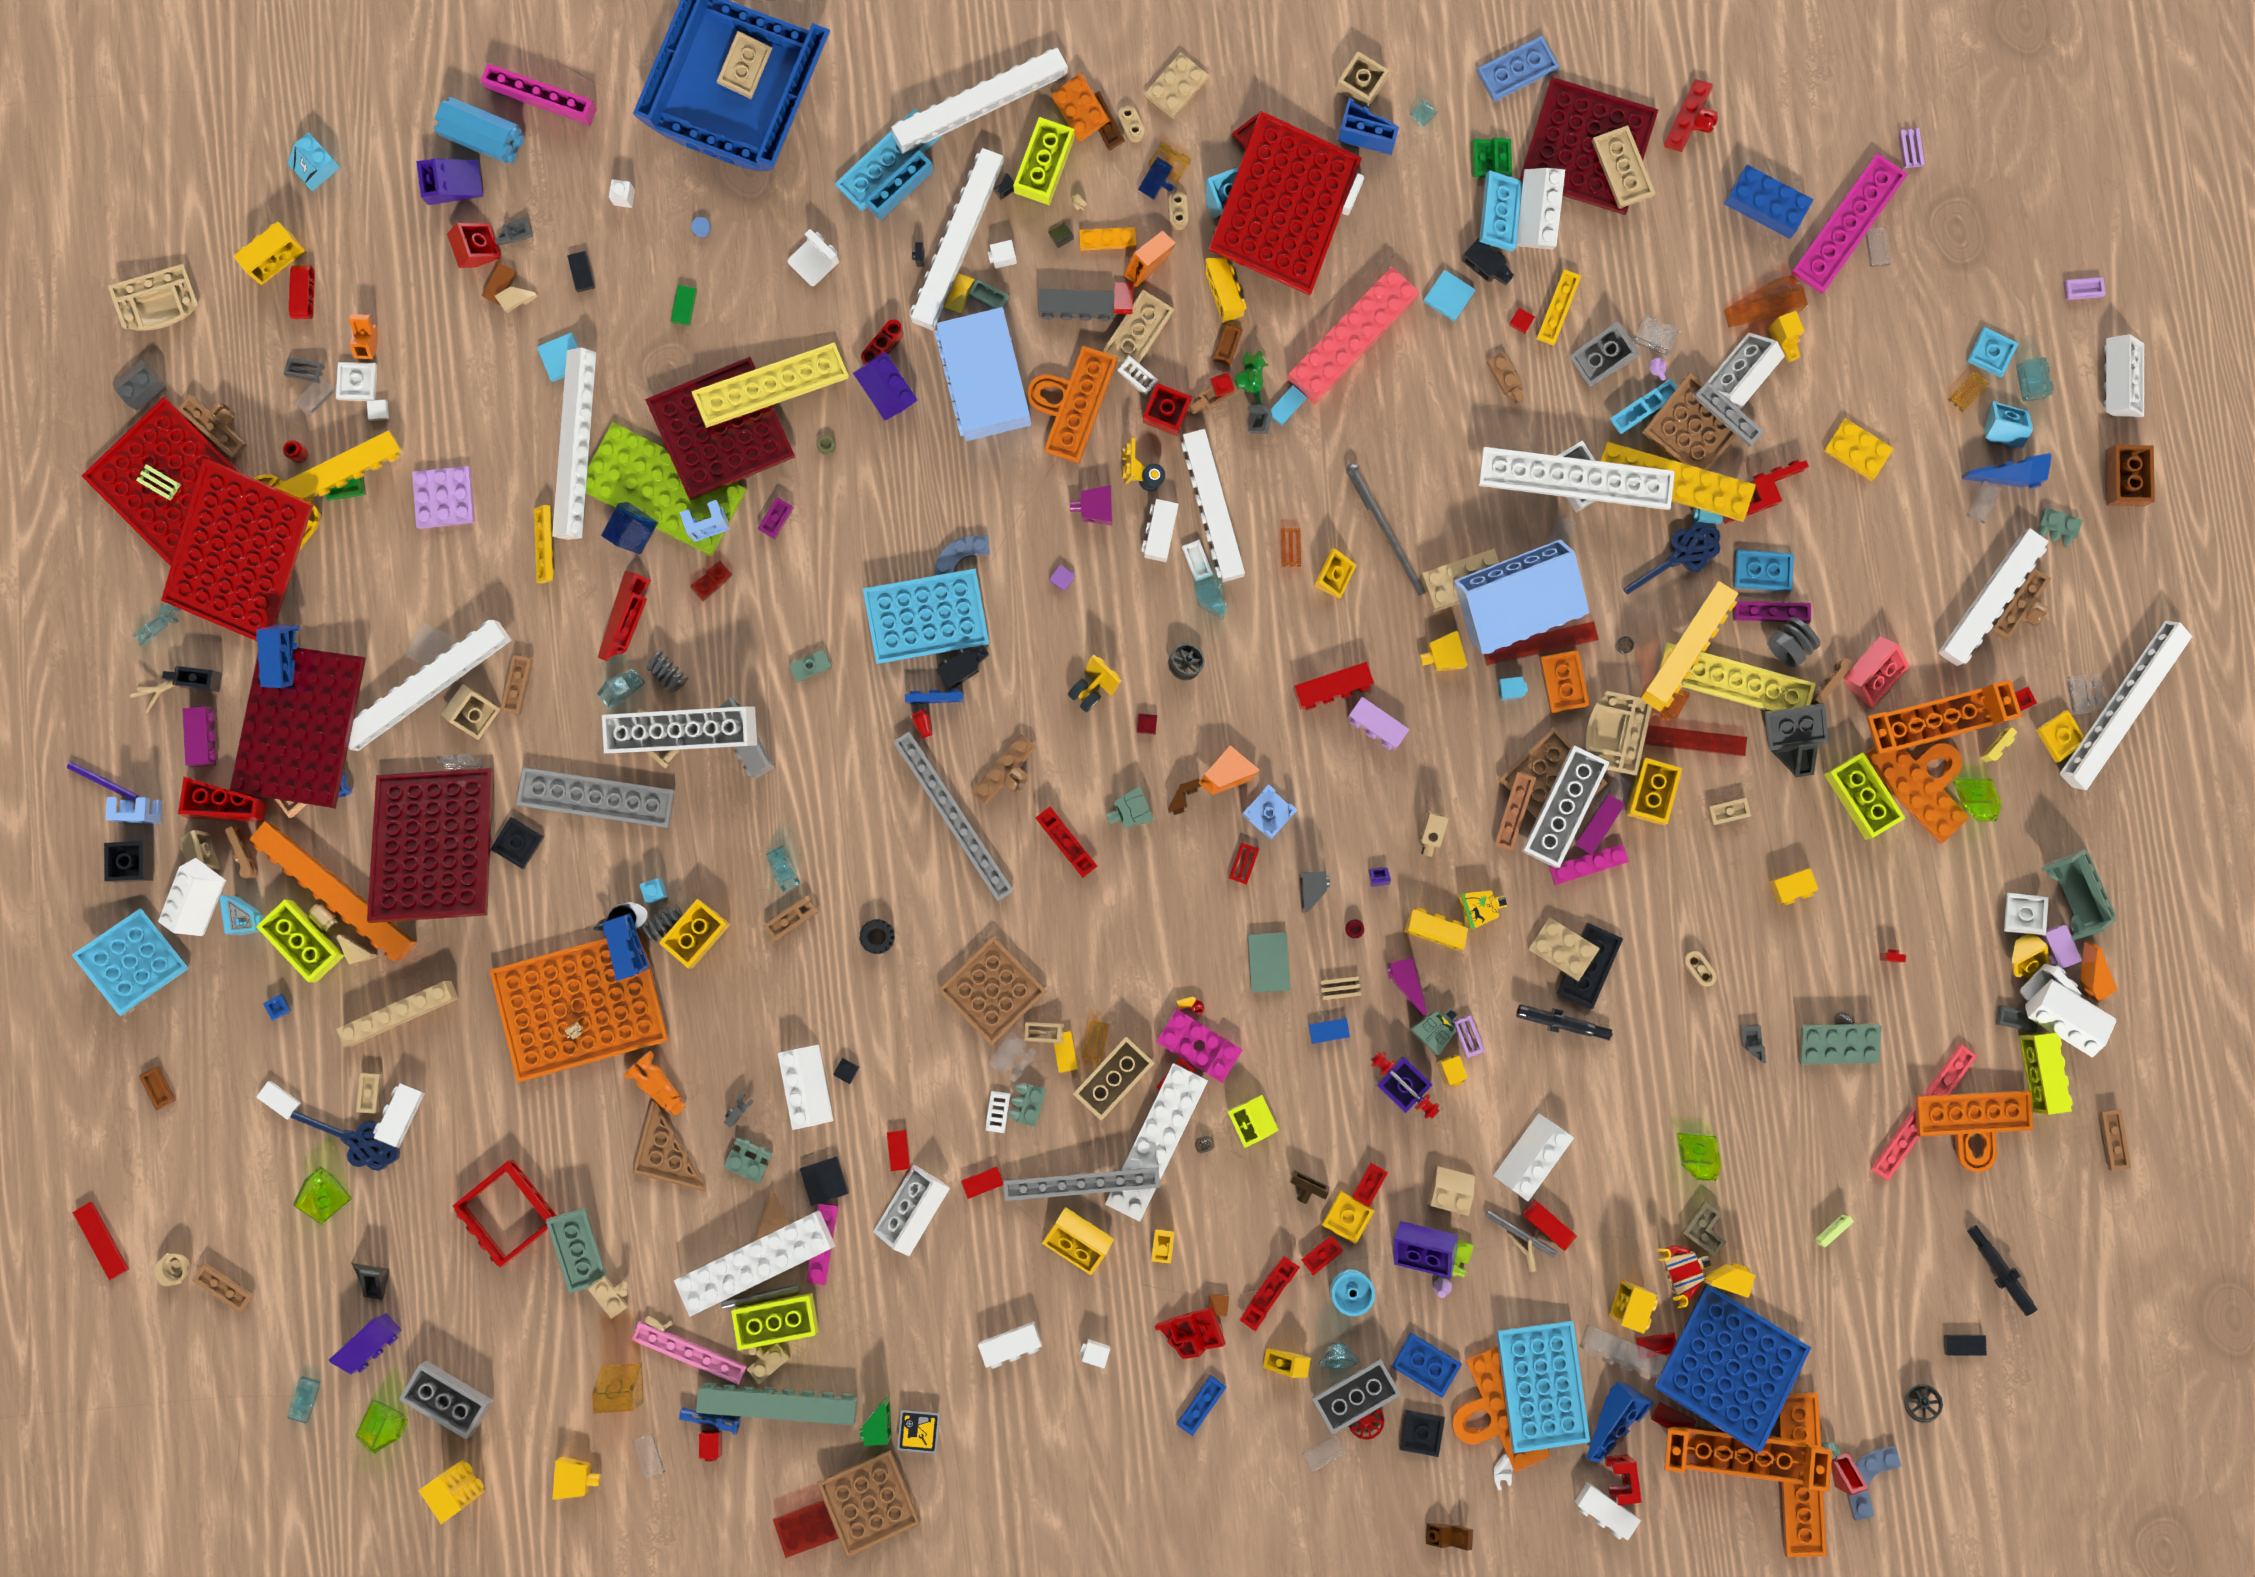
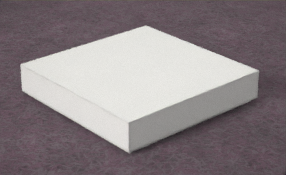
(356, 381)
(2026, 914)

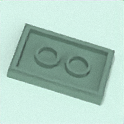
(1268, 962)

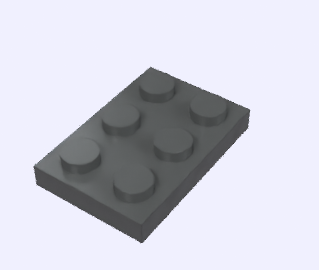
(1796, 726)

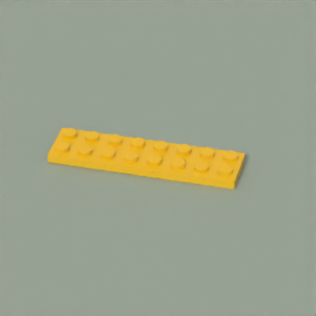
(1691, 484)

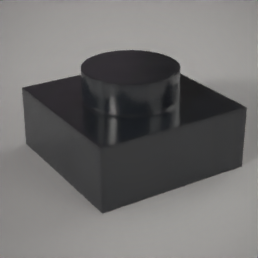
(918, 254)
(846, 1070)

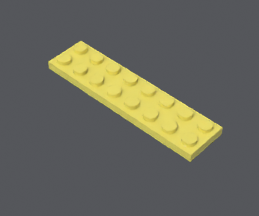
(770, 385)
(1745, 683)

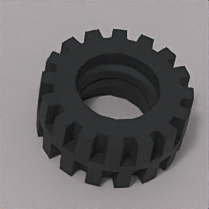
(885, 945)

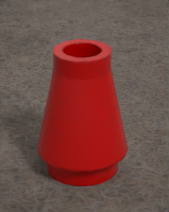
(922, 723)

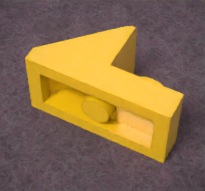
(1162, 1246)

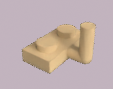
(608, 1296)
(767, 1362)

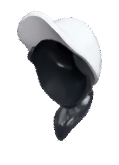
(637, 912)

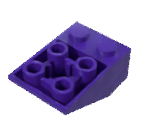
(449, 180)

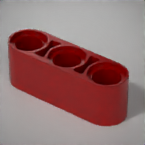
(301, 292)
(883, 335)
(1549, 1225)

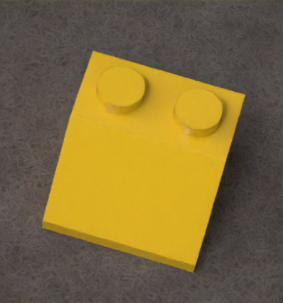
(1732, 1279)

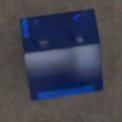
(629, 528)

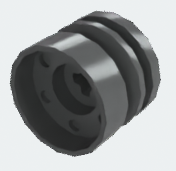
(1793, 643)

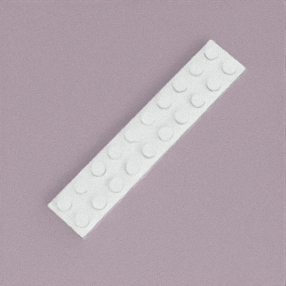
(1576, 478)

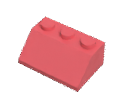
(1876, 671)

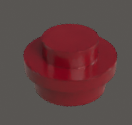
(1354, 929)

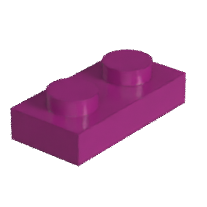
(775, 518)

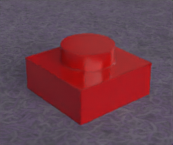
(1222, 384)
(1893, 956)

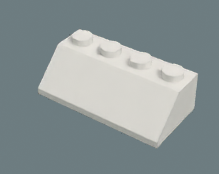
(1540, 208)
(1747, 368)
(2124, 376)
(192, 899)
(2071, 1017)
(805, 1087)
(1533, 1157)
(911, 1210)

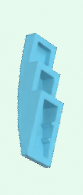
(1643, 407)

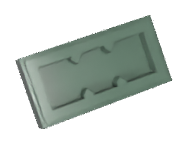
(988, 295)
(810, 666)

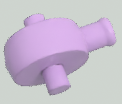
(1658, 368)

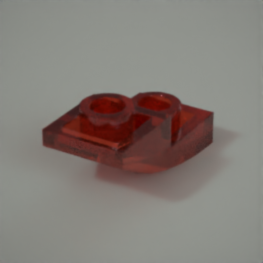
(711, 581)

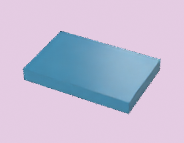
(1763, 570)

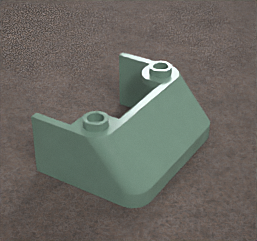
(2084, 893)

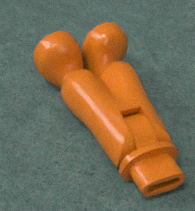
(655, 1084)

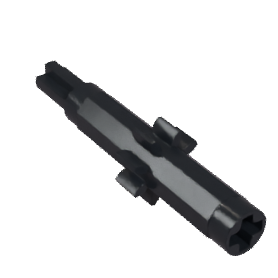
(1556, 1020)
(2005, 1276)

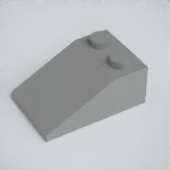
(1605, 354)

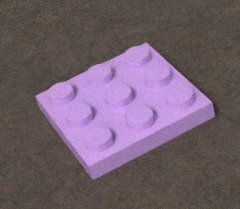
(443, 497)

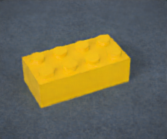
(452, 1491)

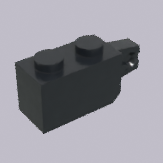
(1487, 263)
(962, 666)
(194, 678)

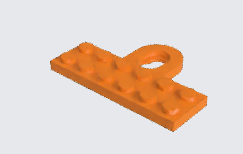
(1079, 405)
(1919, 791)
(1974, 1114)
(1488, 1378)

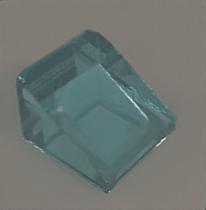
(1423, 112)

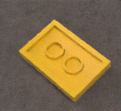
(1858, 449)

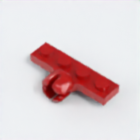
(1692, 116)

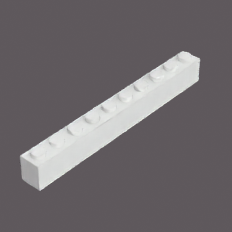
(979, 100)
(957, 239)
(574, 444)
(427, 683)
(2125, 705)

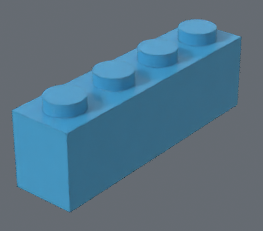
(899, 185)

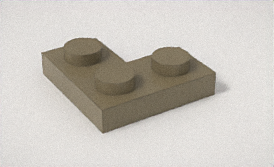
(1700, 1229)

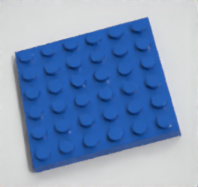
(1732, 1368)

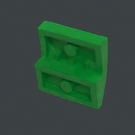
(1491, 156)

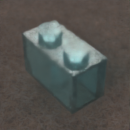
(2034, 379)

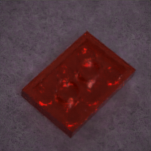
(805, 1528)

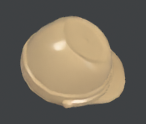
(172, 1269)

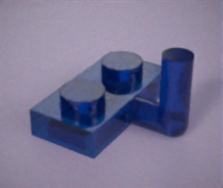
(1157, 178)

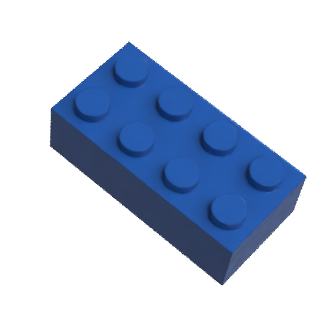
(1768, 201)

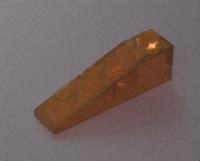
(1768, 302)

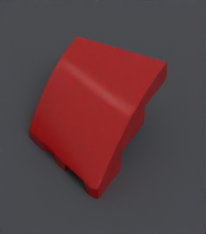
(1193, 1332)

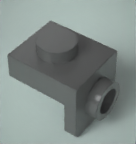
(1260, 419)

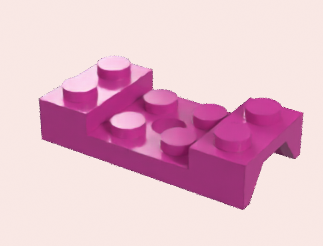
(1214, 1059)

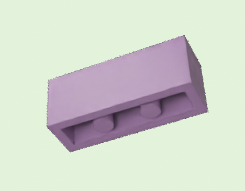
(1377, 724)

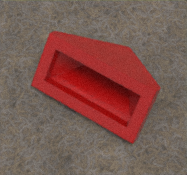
(1847, 1475)

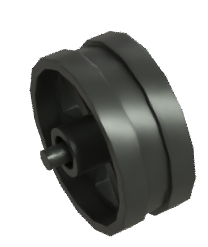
(1186, 661)
(1923, 1403)

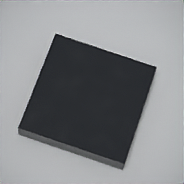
(517, 843)
(824, 1181)
(1422, 1433)

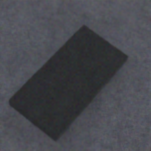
(1590, 984)

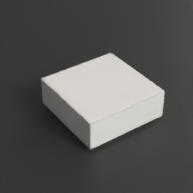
(377, 410)

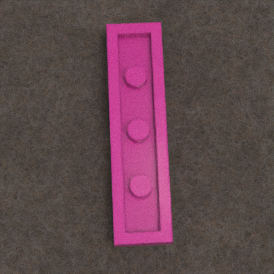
(1589, 864)
(819, 1265)

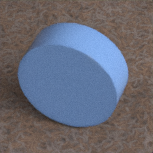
(701, 227)

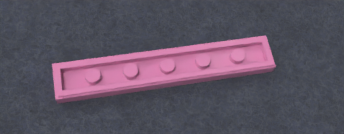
(689, 1353)

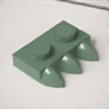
(2058, 525)
(1028, 1104)

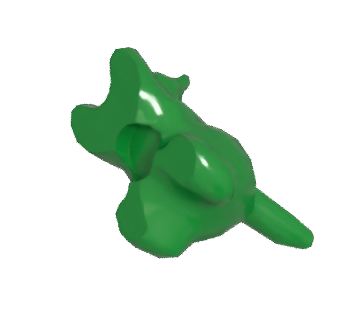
(1251, 378)

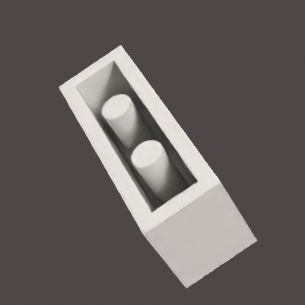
(1160, 530)
(398, 1115)
(1010, 1345)
(1606, 1512)

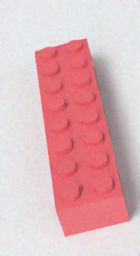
(1353, 335)

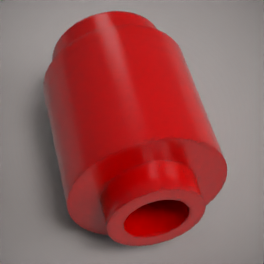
(295, 451)

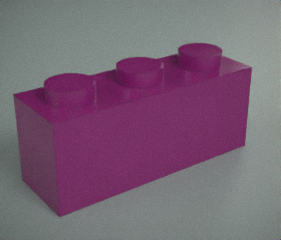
(199, 736)

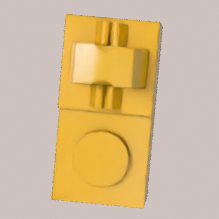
(1787, 333)

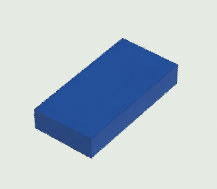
(1329, 1030)

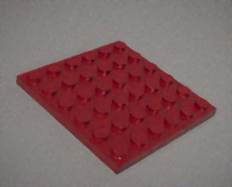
(1565, 133)
(723, 452)

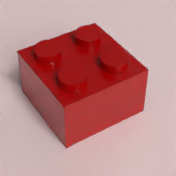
(1167, 409)

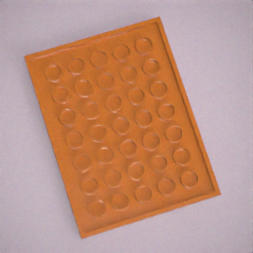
(570, 986)

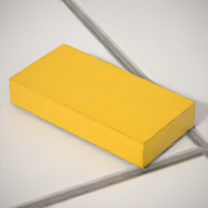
(1065, 1053)

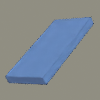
(1517, 68)

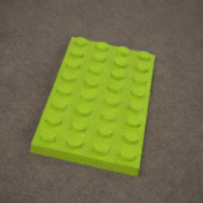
(644, 475)

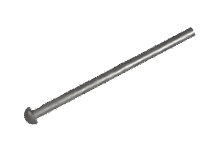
(1370, 504)

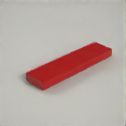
(100, 1240)

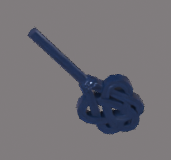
(1702, 535)
(370, 1155)

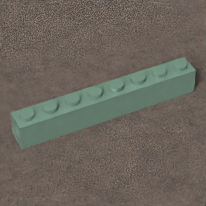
(777, 1404)

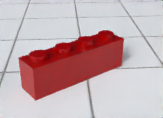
(1333, 685)

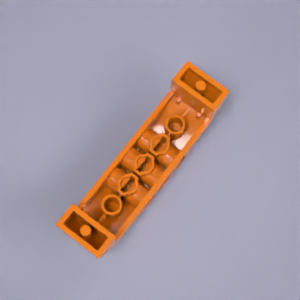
(1943, 717)
(1720, 1453)

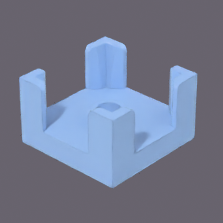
(700, 530)
(1269, 812)
(137, 816)

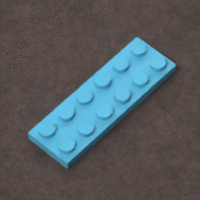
(876, 168)

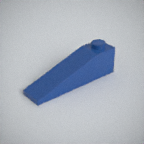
(2024, 473)
(1619, 1411)

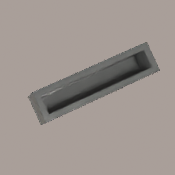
(1076, 304)

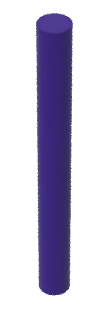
(102, 781)

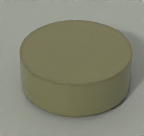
(826, 445)

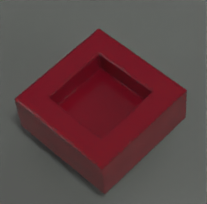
(1146, 724)

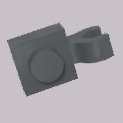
(734, 1114)

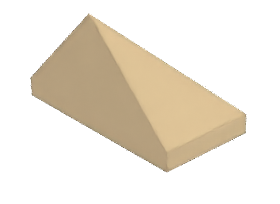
(353, 950)

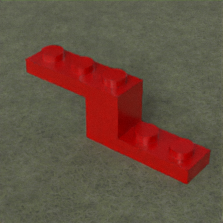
(1766, 491)

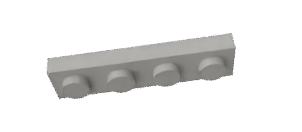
(1728, 413)

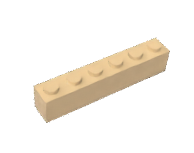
(397, 1013)

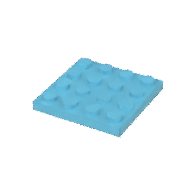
(130, 962)

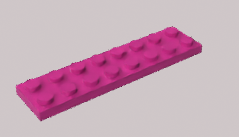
(1849, 223)

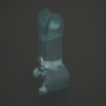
(156, 624)

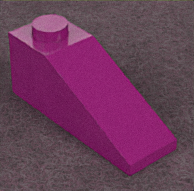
(1405, 978)

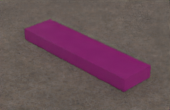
(1771, 611)

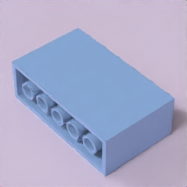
(982, 374)
(1522, 596)

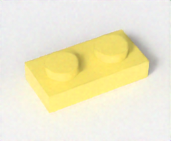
(1994, 752)

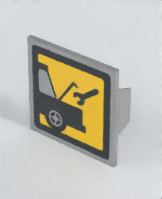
(918, 1431)

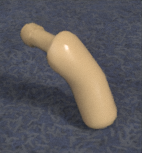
(654, 1323)

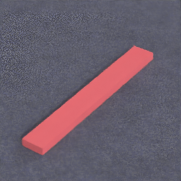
(1907, 1134)

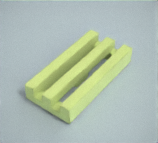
(145, 474)
(1834, 1230)

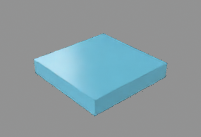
(1449, 295)
(1992, 352)
(554, 355)

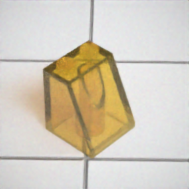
(618, 1388)

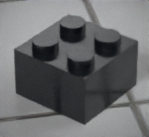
(128, 861)

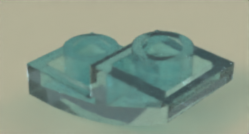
(304, 1399)

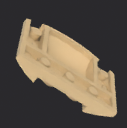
(154, 299)
(1618, 731)

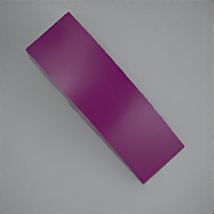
(1599, 824)

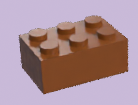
(2130, 475)

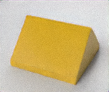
(1335, 574)

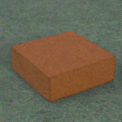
(1219, 1304)

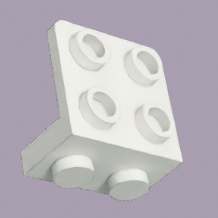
(814, 258)
(2043, 976)

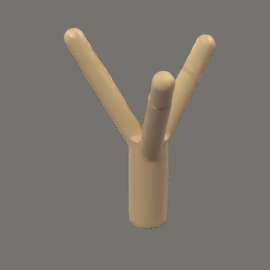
(158, 689)
(1530, 1253)

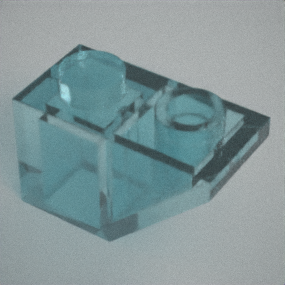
(1209, 597)
(620, 687)
(783, 868)

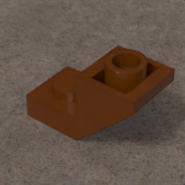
(1179, 803)
(1449, 1535)

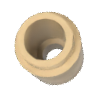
(323, 917)

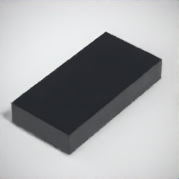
(581, 271)
(1965, 1345)

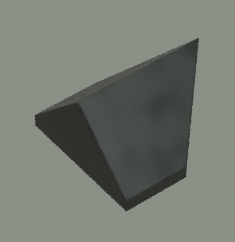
(1799, 758)
(372, 1280)

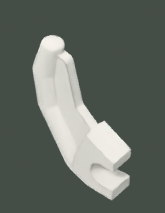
(1503, 1471)

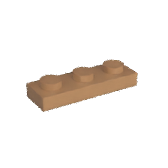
(516, 684)
(2115, 1139)
(223, 1288)

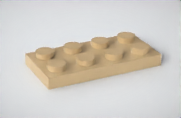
(1623, 167)
(1139, 329)

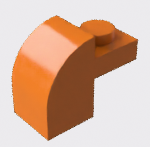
(364, 337)

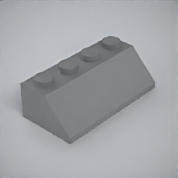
(755, 757)

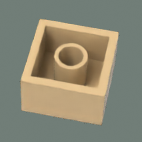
(1362, 80)

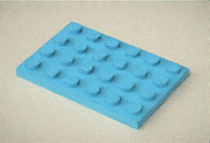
(926, 616)
(1542, 1386)

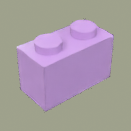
(2061, 947)

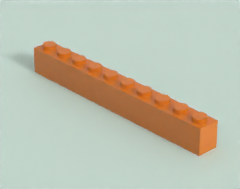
(330, 889)

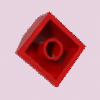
(473, 244)

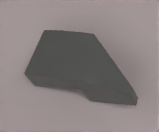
(515, 231)
(1752, 1041)

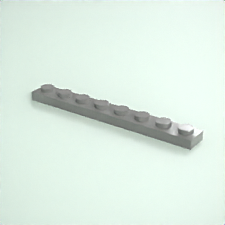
(1081, 1184)

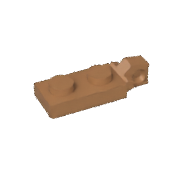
(1506, 377)
(1207, 399)

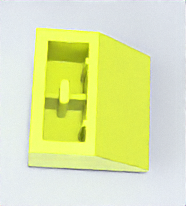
(1252, 1121)

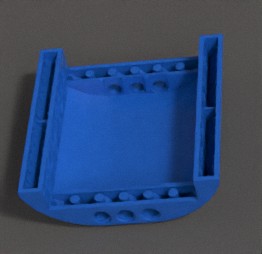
(711, 119)

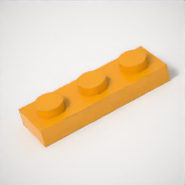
(1107, 238)

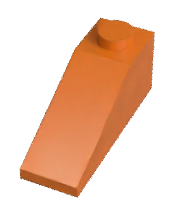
(2095, 973)

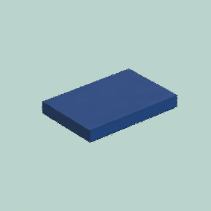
(1426, 1364)

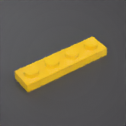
(1558, 307)
(543, 544)

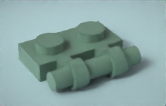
(746, 1166)

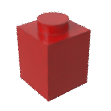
(710, 1445)

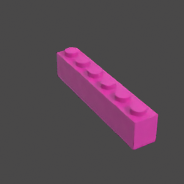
(538, 94)

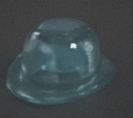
(1338, 1357)

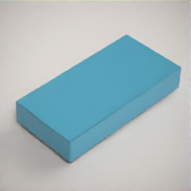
(1287, 405)

